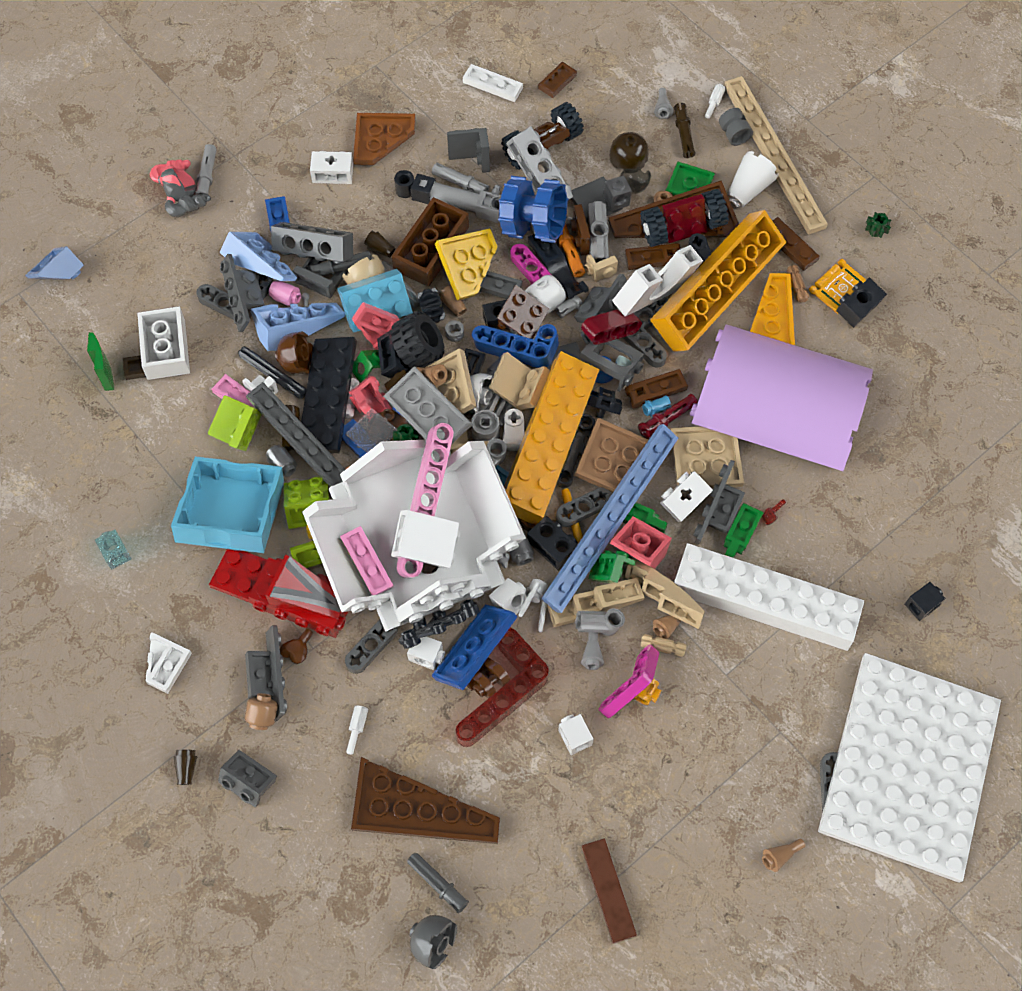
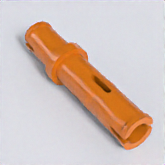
(566, 242)

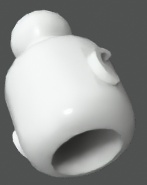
(548, 292)

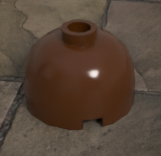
(294, 353)

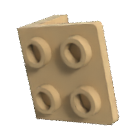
(518, 383)

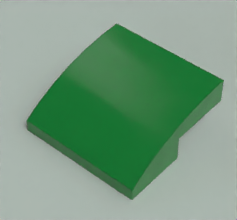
(100, 363)

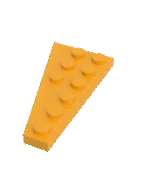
(775, 310)

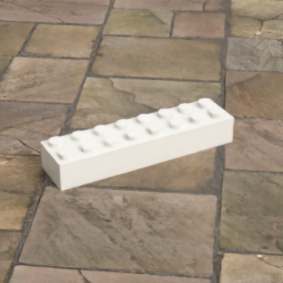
(769, 597)

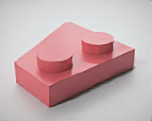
(373, 322)

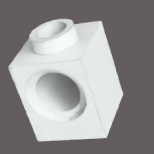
(509, 596)
(427, 653)
(575, 733)

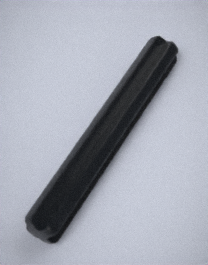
(270, 370)

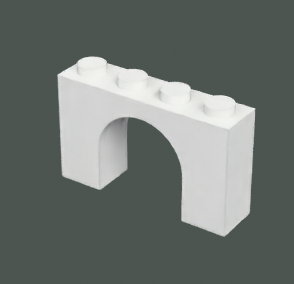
(648, 286)

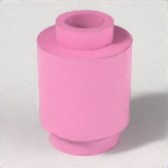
(284, 293)

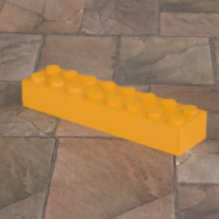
(718, 281)
(549, 437)

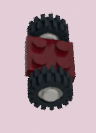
(684, 218)

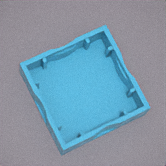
(228, 505)

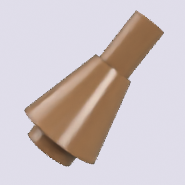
(435, 374)
(665, 626)
(777, 856)

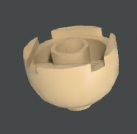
(364, 269)

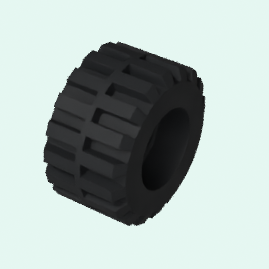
(417, 340)

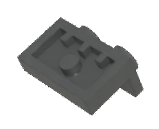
(246, 778)

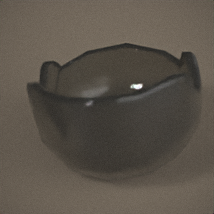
(637, 179)

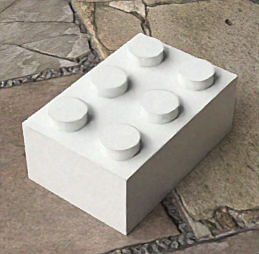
(163, 343)

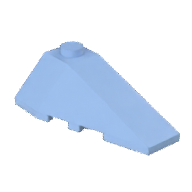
(255, 253)
(275, 322)

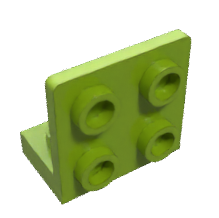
(234, 423)
(299, 496)

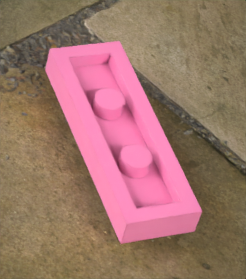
(366, 561)

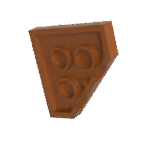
(380, 134)

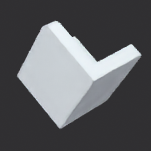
(270, 383)

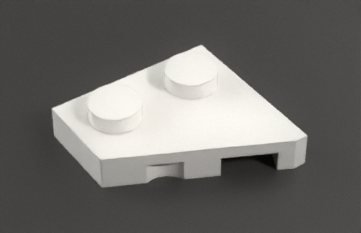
(165, 662)

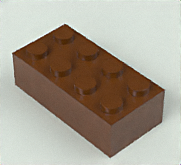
(417, 253)

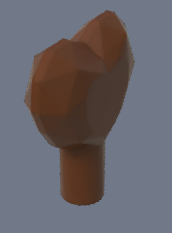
(296, 648)

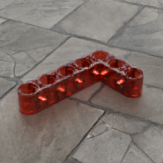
(507, 692)

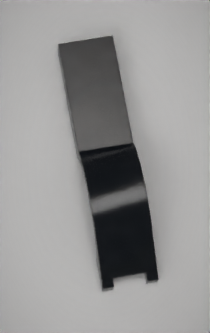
(556, 264)

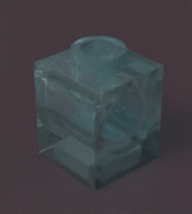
(116, 556)

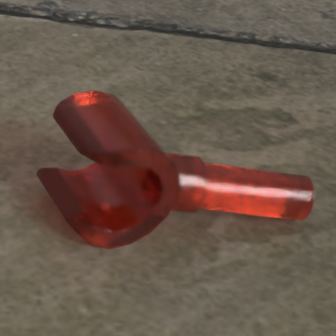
(769, 515)

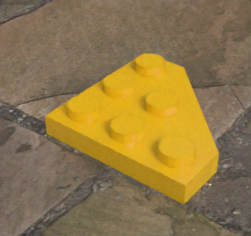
(467, 260)

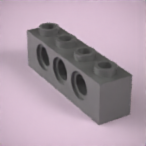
(285, 233)

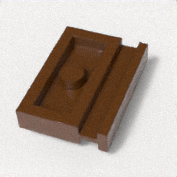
(581, 230)

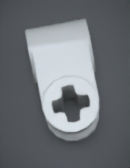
(513, 432)

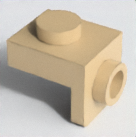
(601, 269)

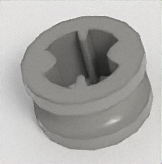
(452, 325)

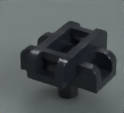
(604, 402)

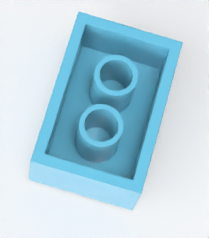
(382, 291)

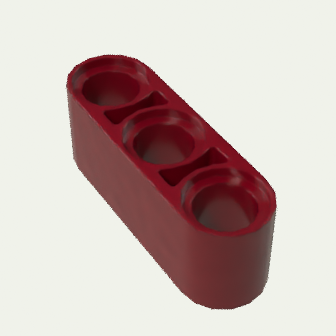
(610, 326)

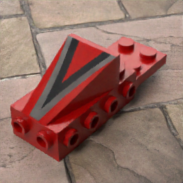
(281, 589)

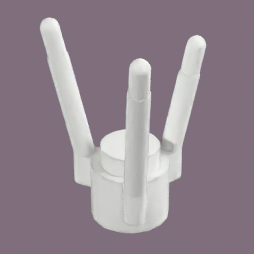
(535, 593)

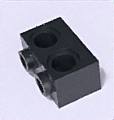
(389, 360)
(548, 545)

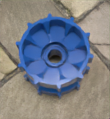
(522, 207)

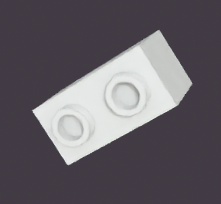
(331, 167)
(697, 489)

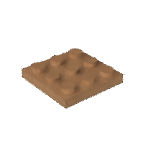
(608, 455)

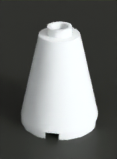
(751, 179)

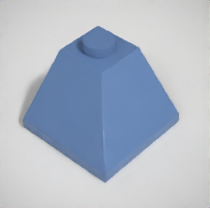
(58, 264)

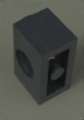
(855, 311)

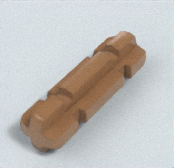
(798, 284)

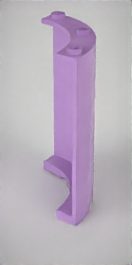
(782, 397)

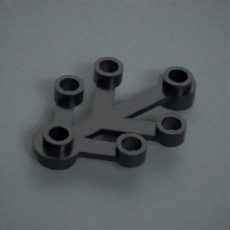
(576, 448)
(438, 623)

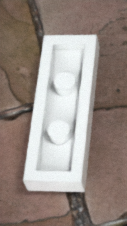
(492, 83)

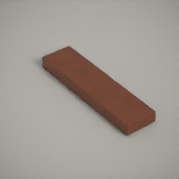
(609, 891)

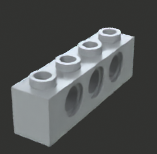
(529, 163)

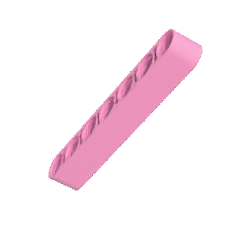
(422, 487)

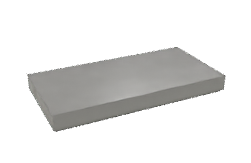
(425, 406)

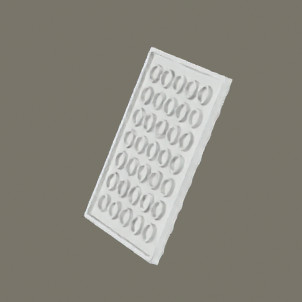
(911, 767)

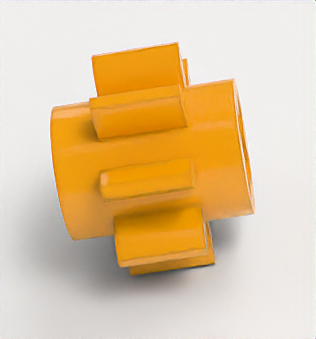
(649, 694)

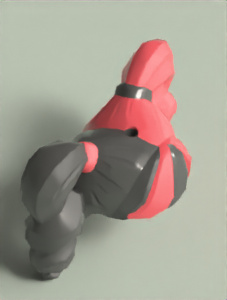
(178, 187)

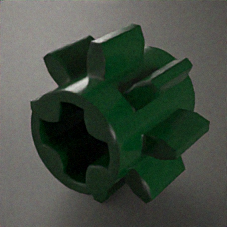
(878, 225)
(405, 432)

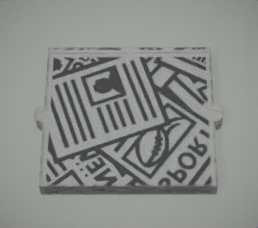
(371, 431)

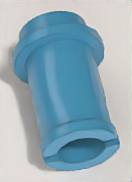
(656, 406)

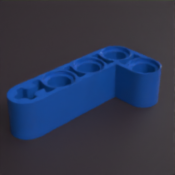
(488, 340)

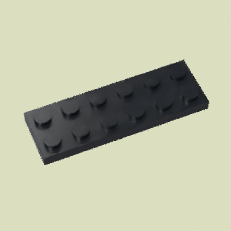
(329, 390)

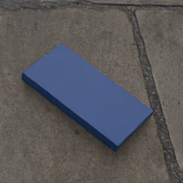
(474, 646)

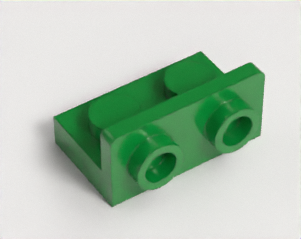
(609, 567)

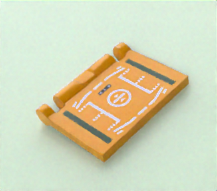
(836, 284)

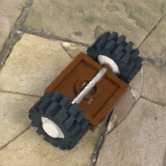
(565, 127)

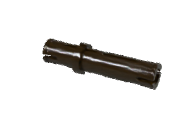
(683, 124)

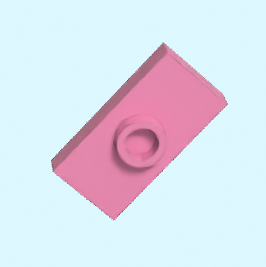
(231, 388)

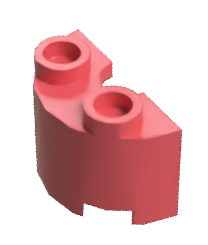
(367, 396)

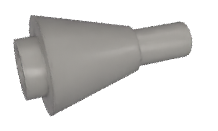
(663, 107)
(592, 656)

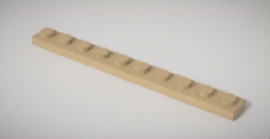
(772, 149)

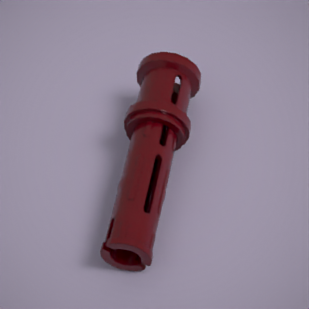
(666, 416)

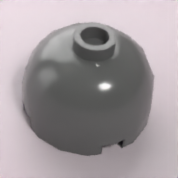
(431, 938)

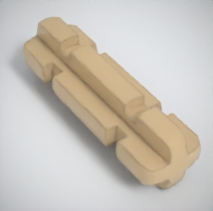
(664, 645)

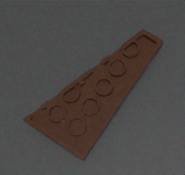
(629, 222)
(408, 808)

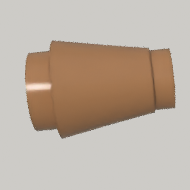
(449, 299)

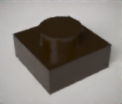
(133, 367)

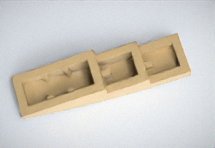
(669, 595)
(600, 599)

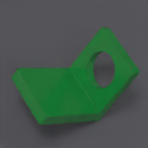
(370, 360)

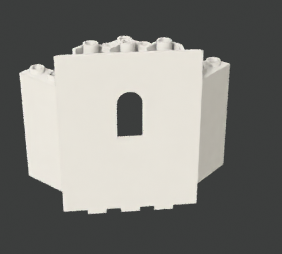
(372, 498)

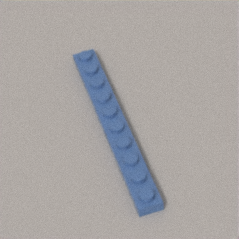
(609, 519)

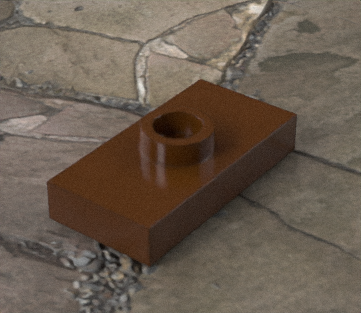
(557, 79)

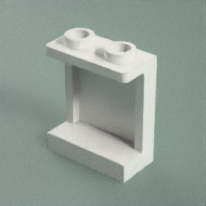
(425, 539)

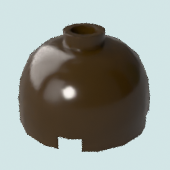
(629, 151)

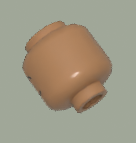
(261, 711)

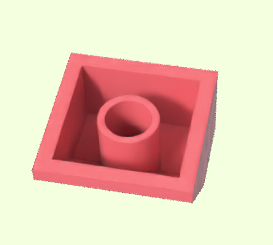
(642, 542)

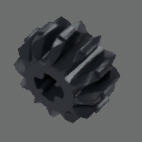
(431, 304)

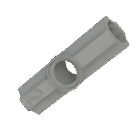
(598, 222)

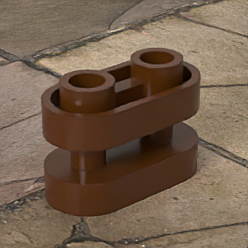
(483, 685)

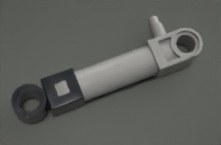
(425, 188)

